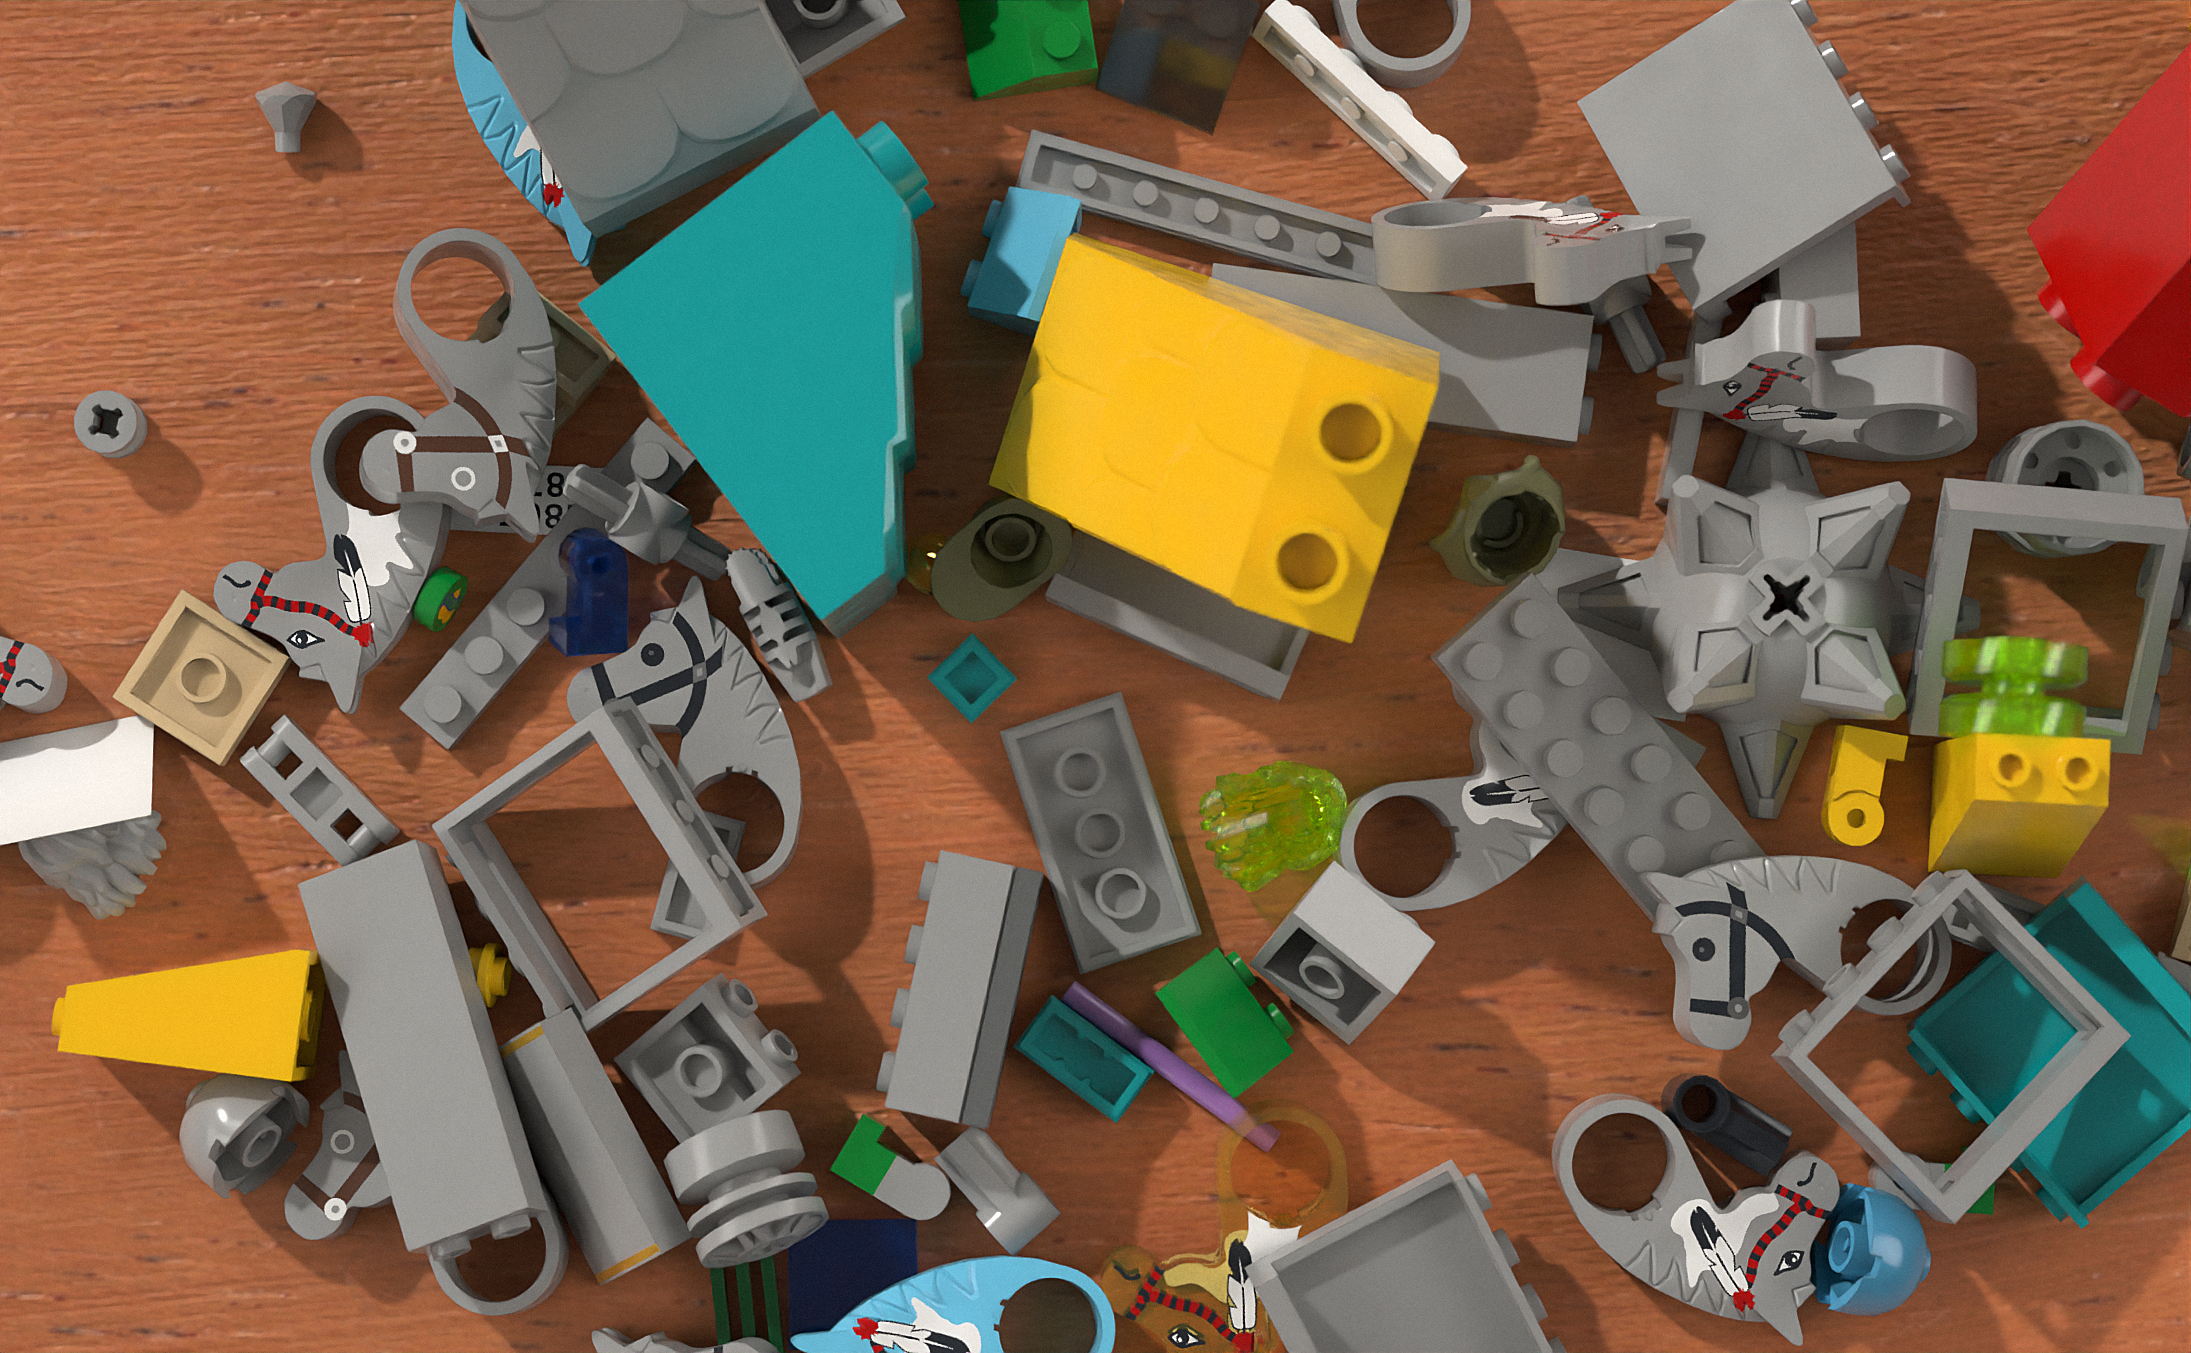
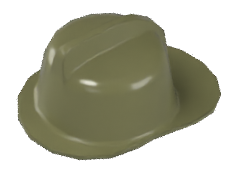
(999, 558)

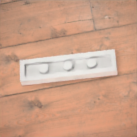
(1358, 100)

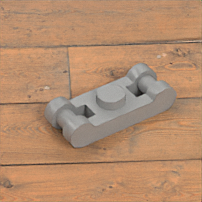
(318, 793)

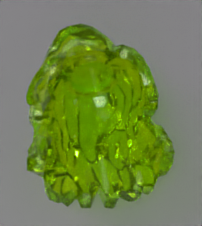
(1273, 821)

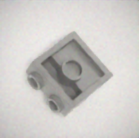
(709, 1060)

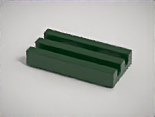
(772, 1303)

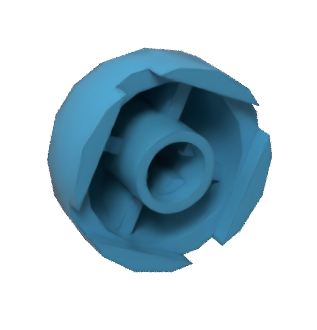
(1870, 1254)

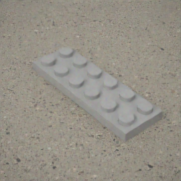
(1588, 741)

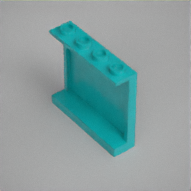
(2000, 1032)

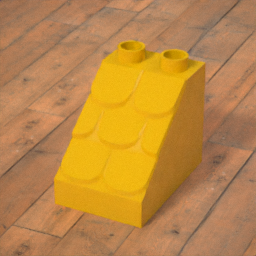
(1218, 432)

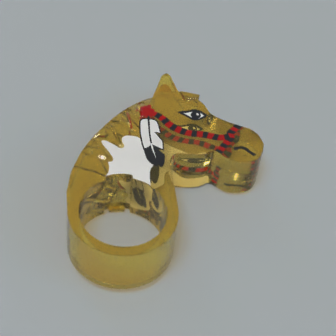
(1208, 1298)

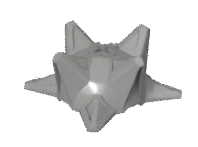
(1710, 623)

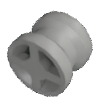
(119, 434)

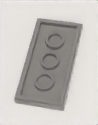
(1100, 832)

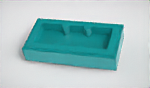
(1084, 1059)

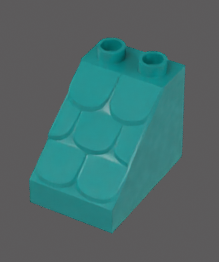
(788, 353)

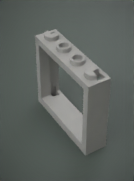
(2055, 512)
(672, 817)
(2033, 1107)

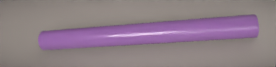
(1163, 1061)

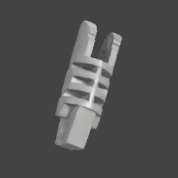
(778, 624)

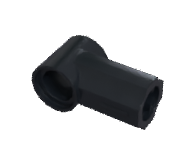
(1729, 1123)

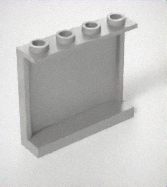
(1747, 141)
(1176, 616)
(1405, 1278)

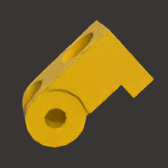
(1854, 783)

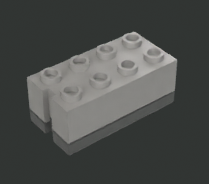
(961, 989)

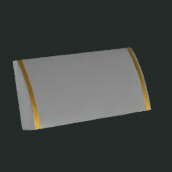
(589, 1149)

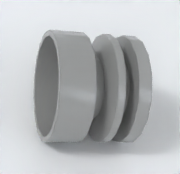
(2073, 457)
(744, 1182)

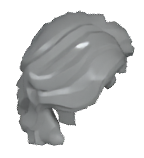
(99, 862)

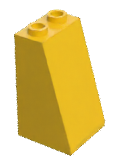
(2014, 802)
(222, 1016)

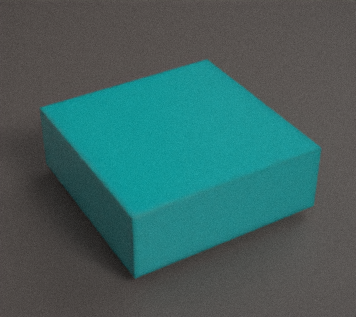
(972, 678)

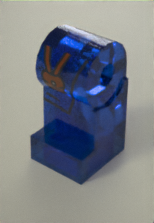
(594, 596)

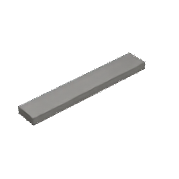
(1200, 210)

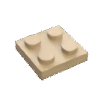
(202, 678)

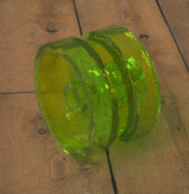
(2013, 687)

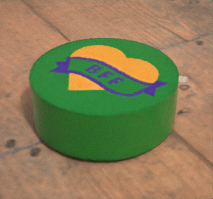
(440, 598)

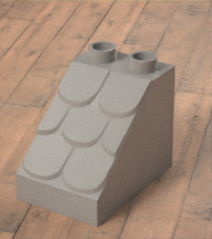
(644, 93)

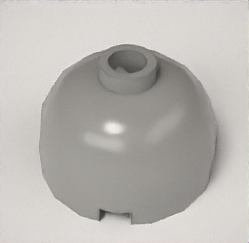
(239, 1130)

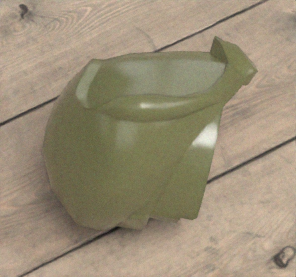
(1489, 511)

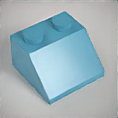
(1021, 257)

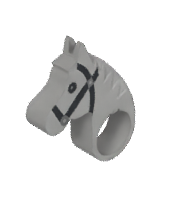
(704, 684)
(1749, 913)

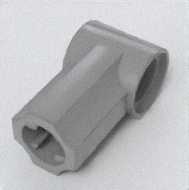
(1006, 1199)

